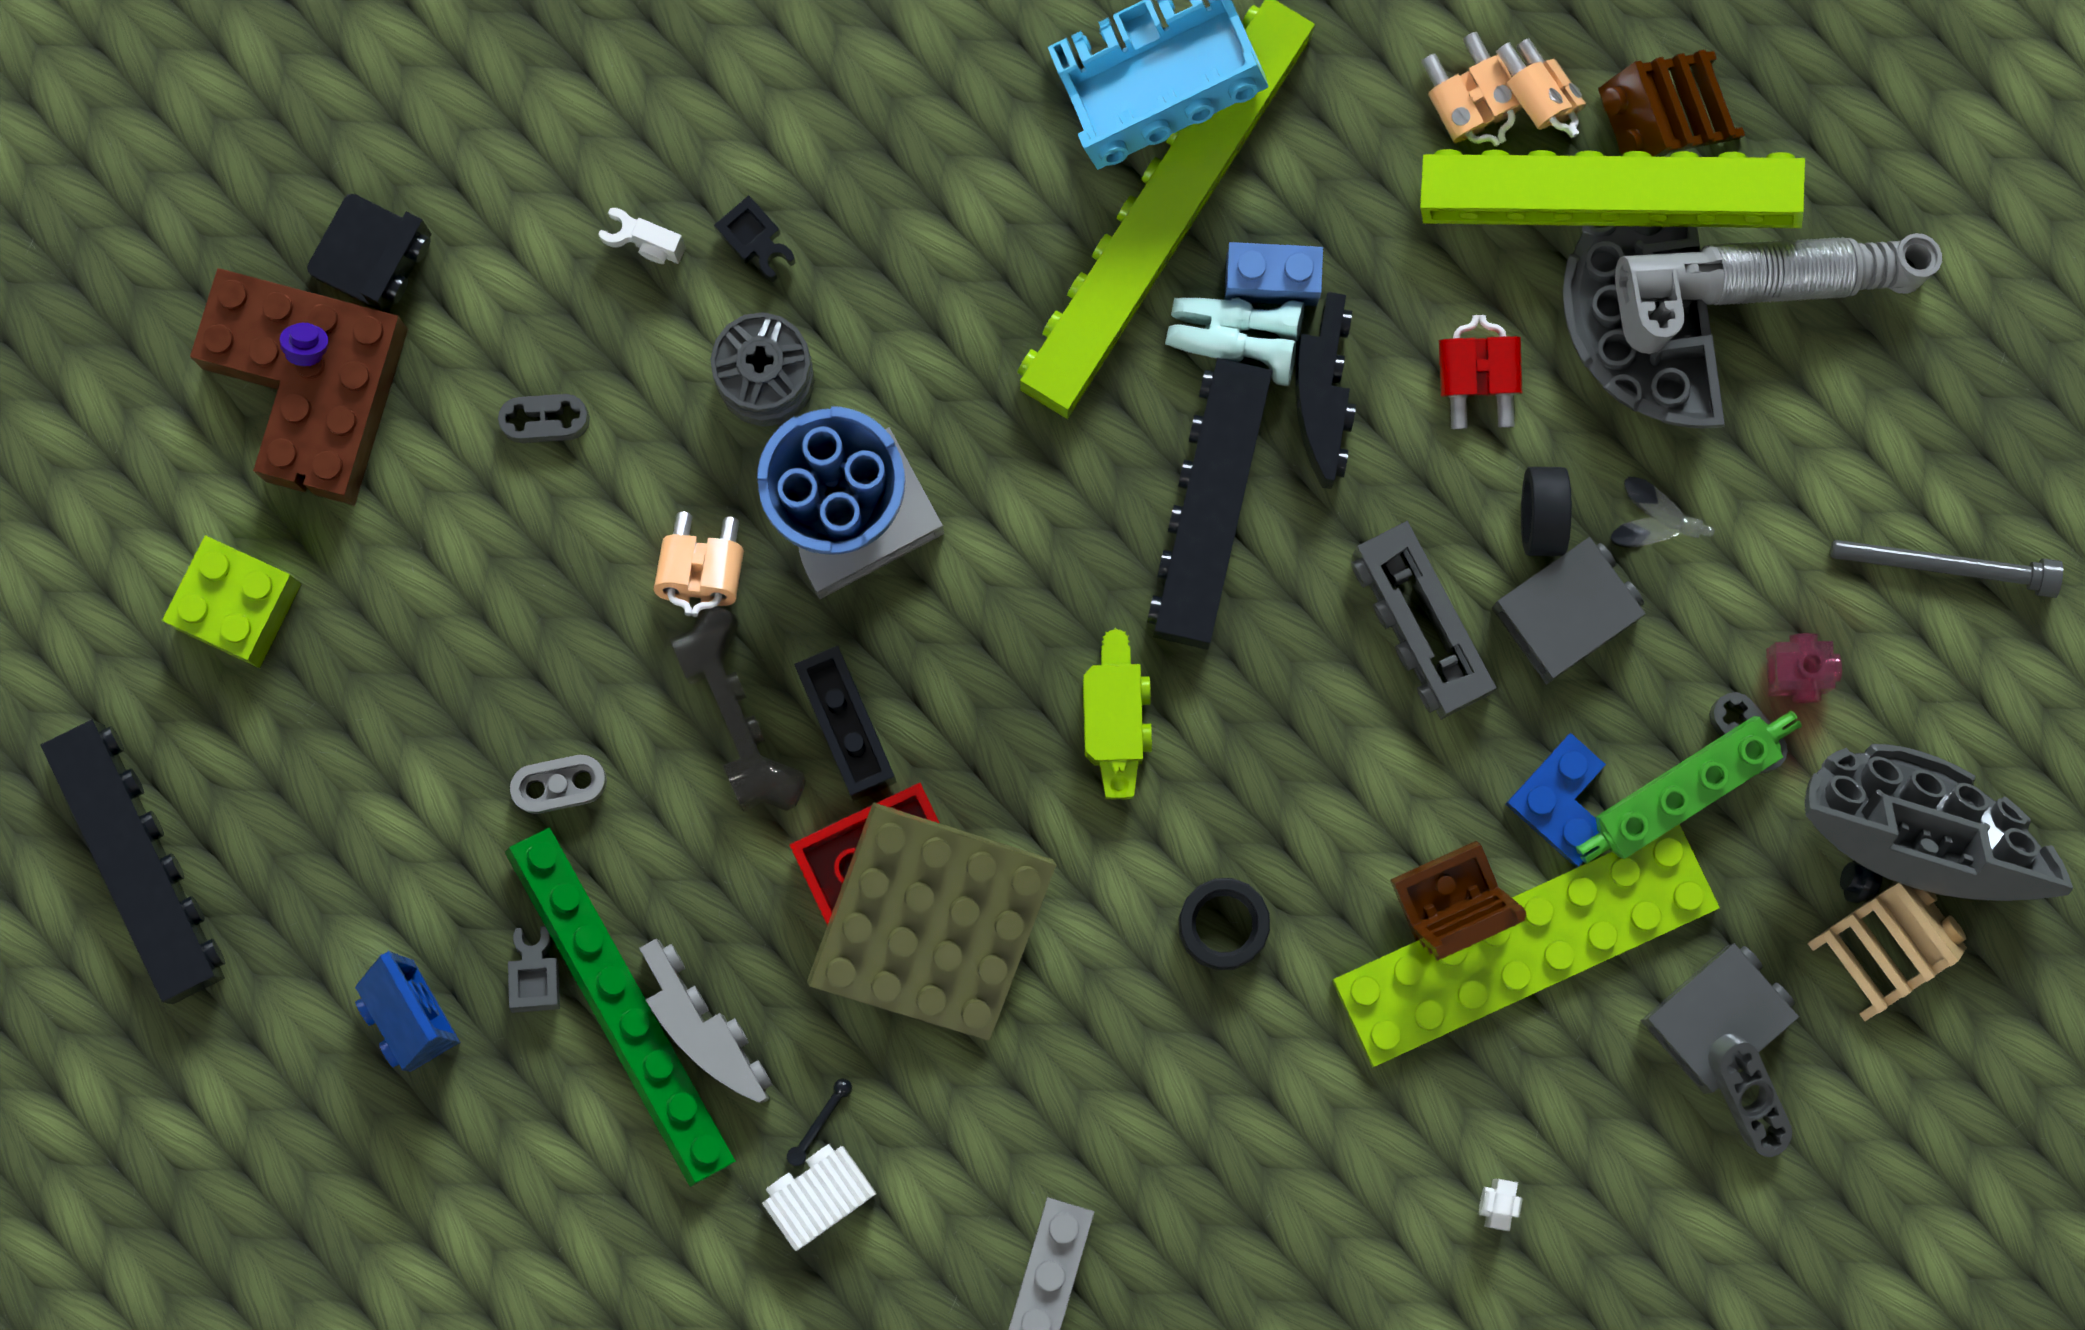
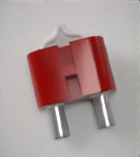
(1480, 368)

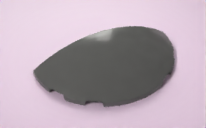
(1668, 385)
(1930, 827)

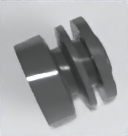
(787, 380)

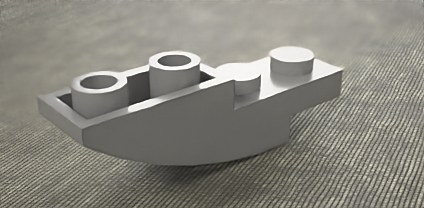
(709, 1043)

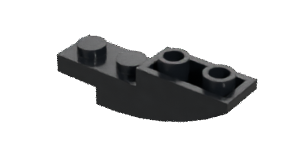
(1324, 408)

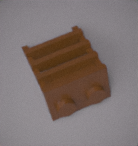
(1649, 113)
(1455, 901)

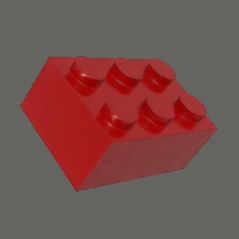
(828, 852)

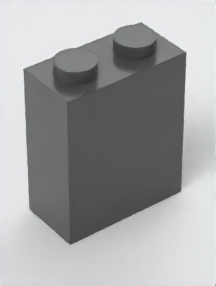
(1569, 609)
(1720, 1000)

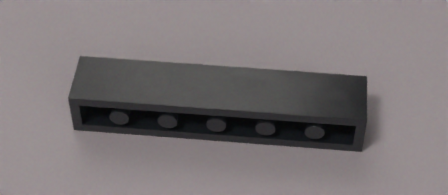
(1211, 504)
(133, 861)

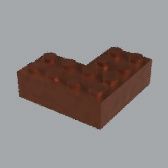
(322, 411)

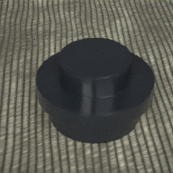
(1859, 883)

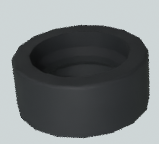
(1546, 511)
(1257, 910)

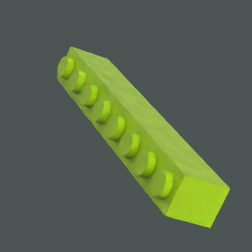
(1613, 189)

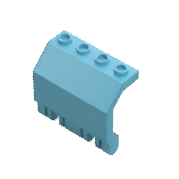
(1159, 78)

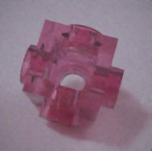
(1787, 672)

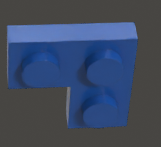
(1549, 797)

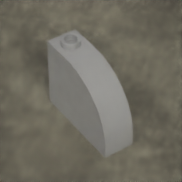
(912, 528)

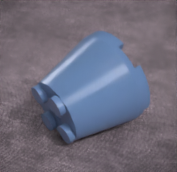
(821, 455)

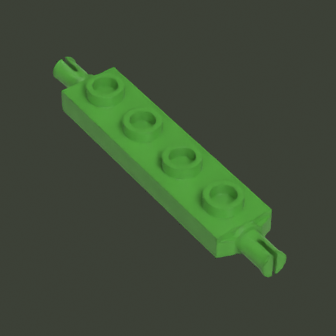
(1688, 787)

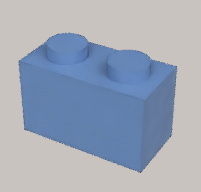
(1273, 273)

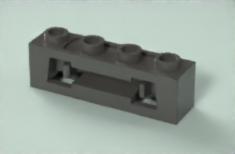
(1393, 612)

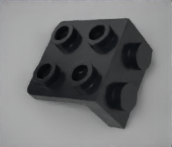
(370, 252)

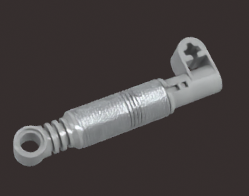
(1761, 274)

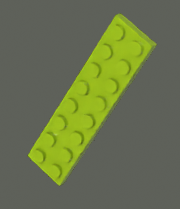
(1567, 929)

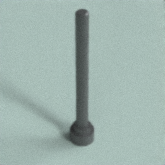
(2041, 576)

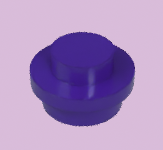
(303, 344)

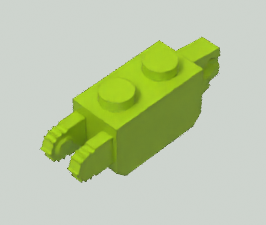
(1114, 716)

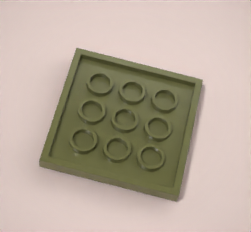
(931, 922)

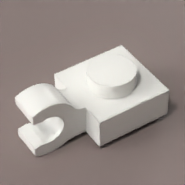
(654, 241)
(1500, 1204)

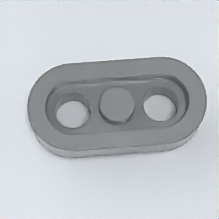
(559, 784)

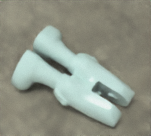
(1223, 333)

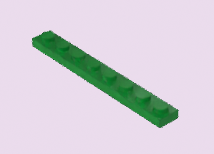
(619, 1007)

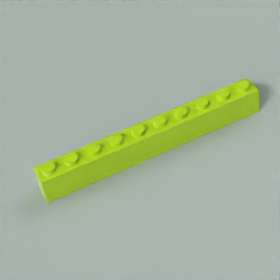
(1156, 223)

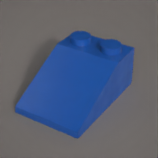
(404, 1011)

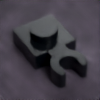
(751, 234)

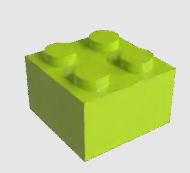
(232, 601)

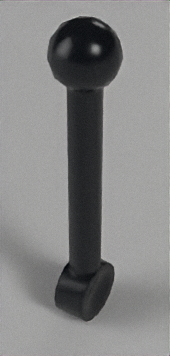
(797, 1155)

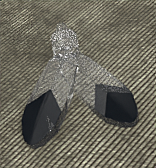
(1665, 518)

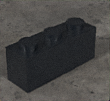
(845, 723)

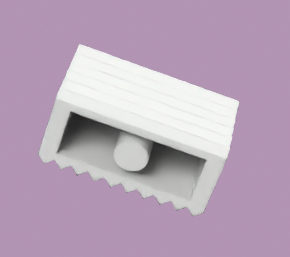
(817, 1197)

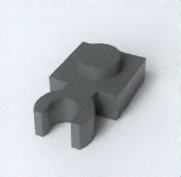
(533, 979)

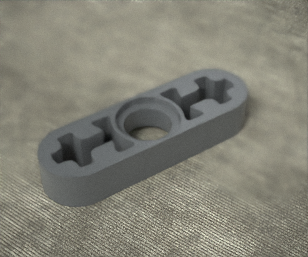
(1735, 1084)

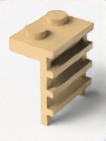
(1917, 927)

